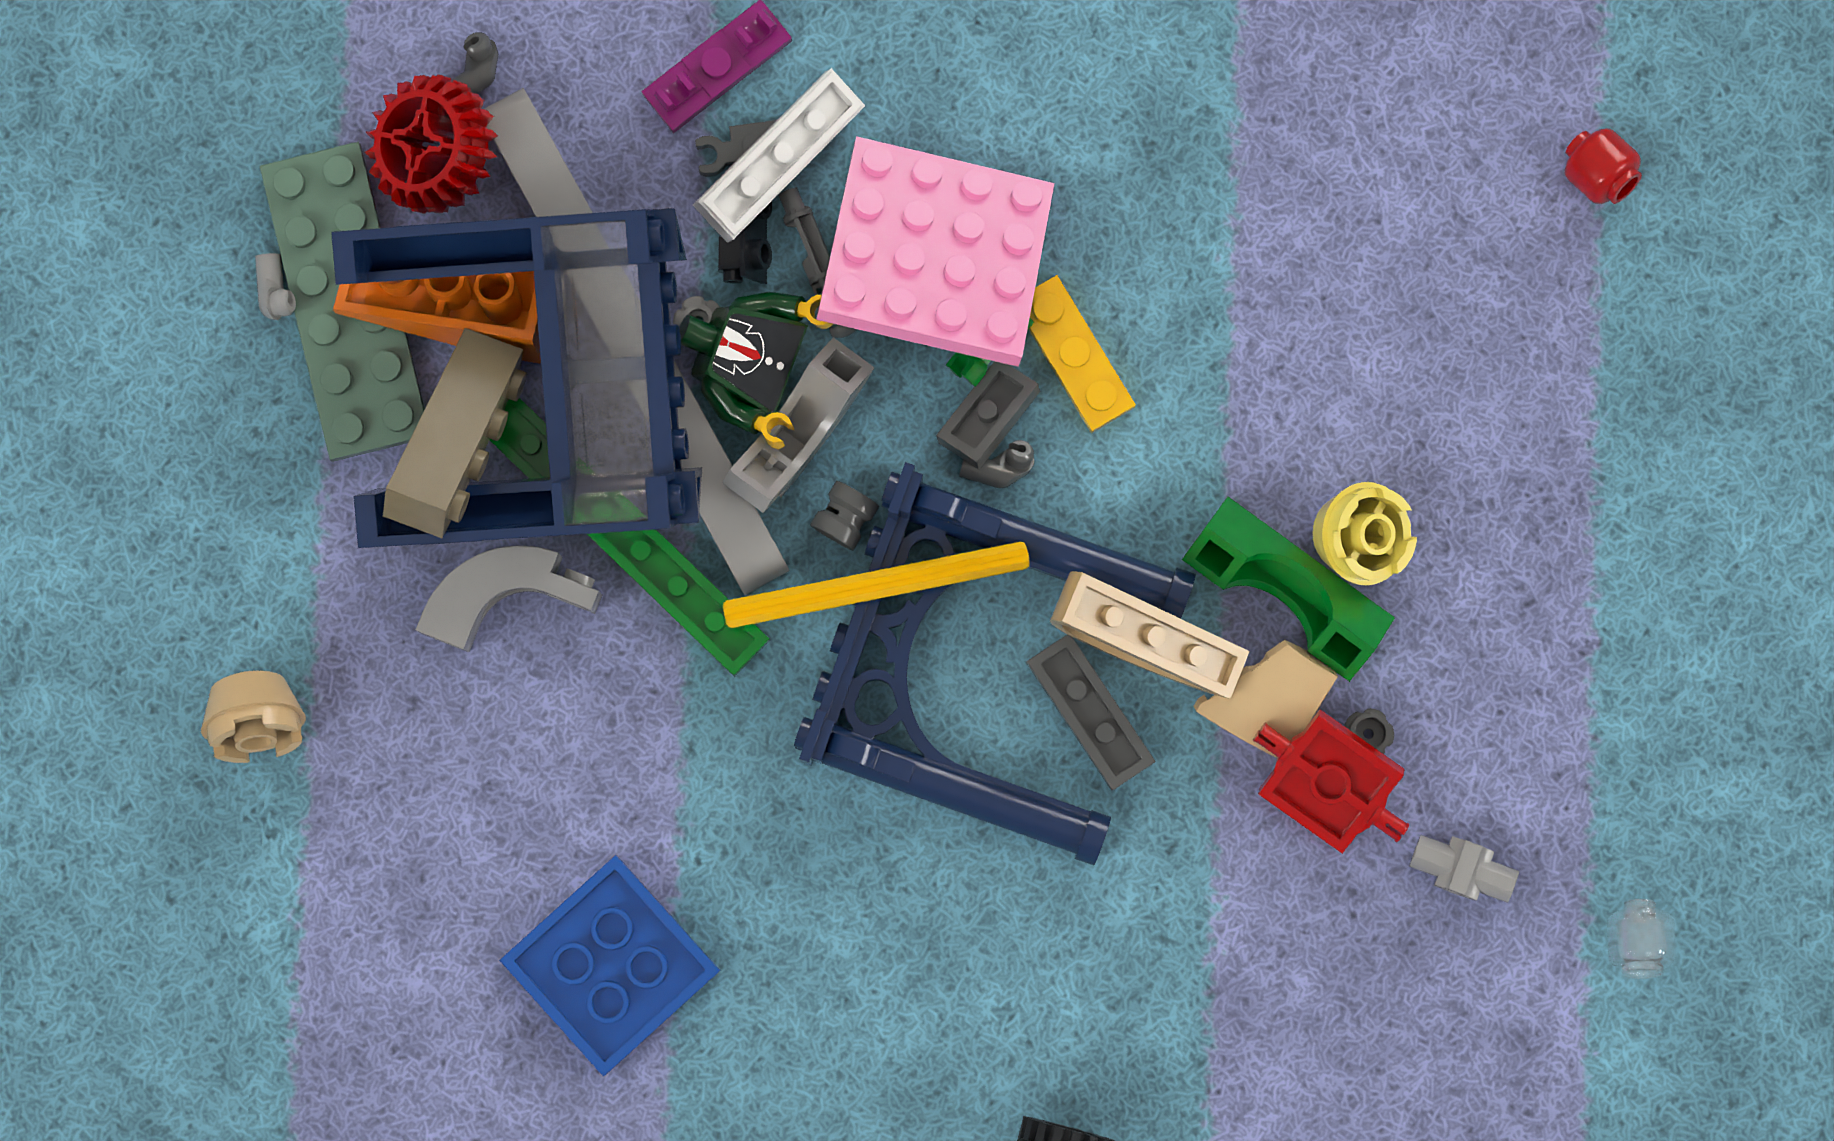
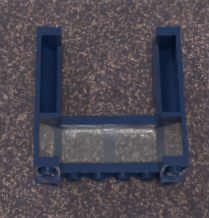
(602, 367)

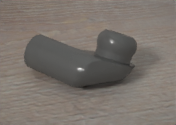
(479, 62)
(1003, 469)

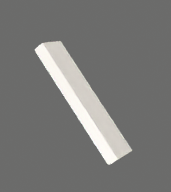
(778, 155)

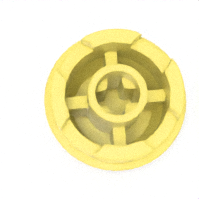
(1364, 533)

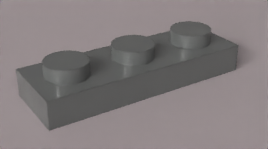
(1090, 711)

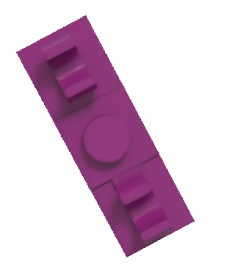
(716, 66)

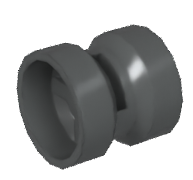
(844, 515)

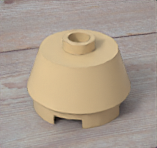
(252, 715)

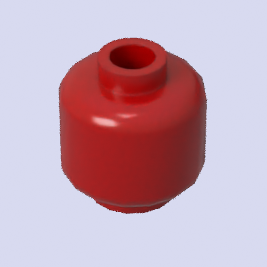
(1602, 166)

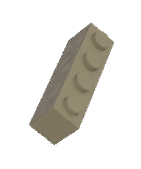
(454, 433)

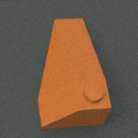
(444, 306)

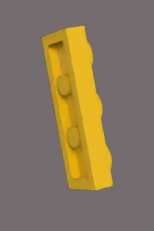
(1077, 356)

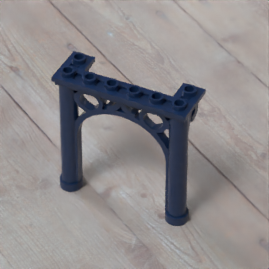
(933, 774)

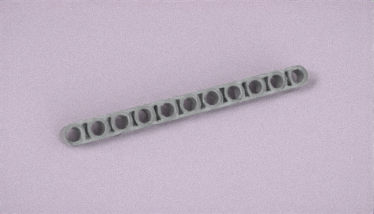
(553, 192)

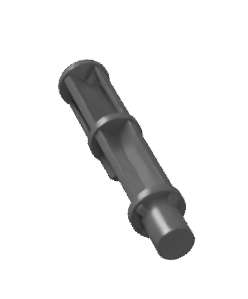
(818, 256)

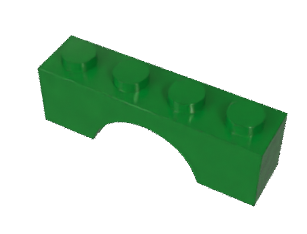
(1337, 618)

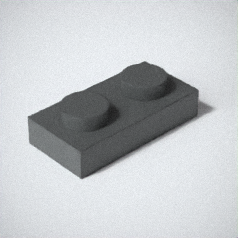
(988, 413)

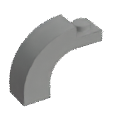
(815, 411)
(482, 581)

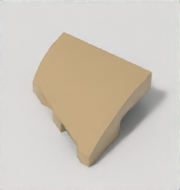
(1278, 690)

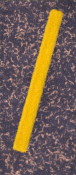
(876, 584)

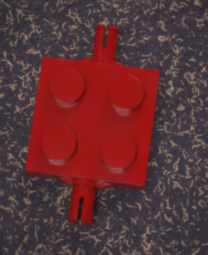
(1331, 781)

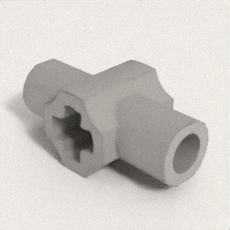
(1464, 868)

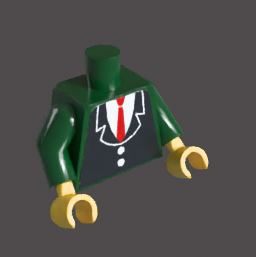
(749, 357)

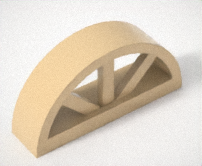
(1147, 636)

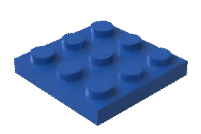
(610, 965)

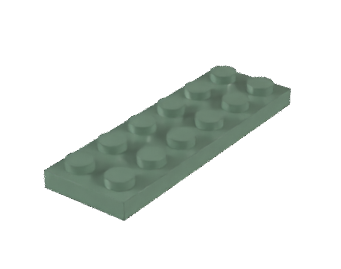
(356, 368)

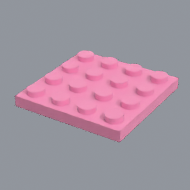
(936, 251)

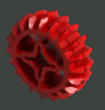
(432, 175)

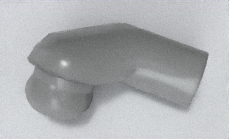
(272, 297)

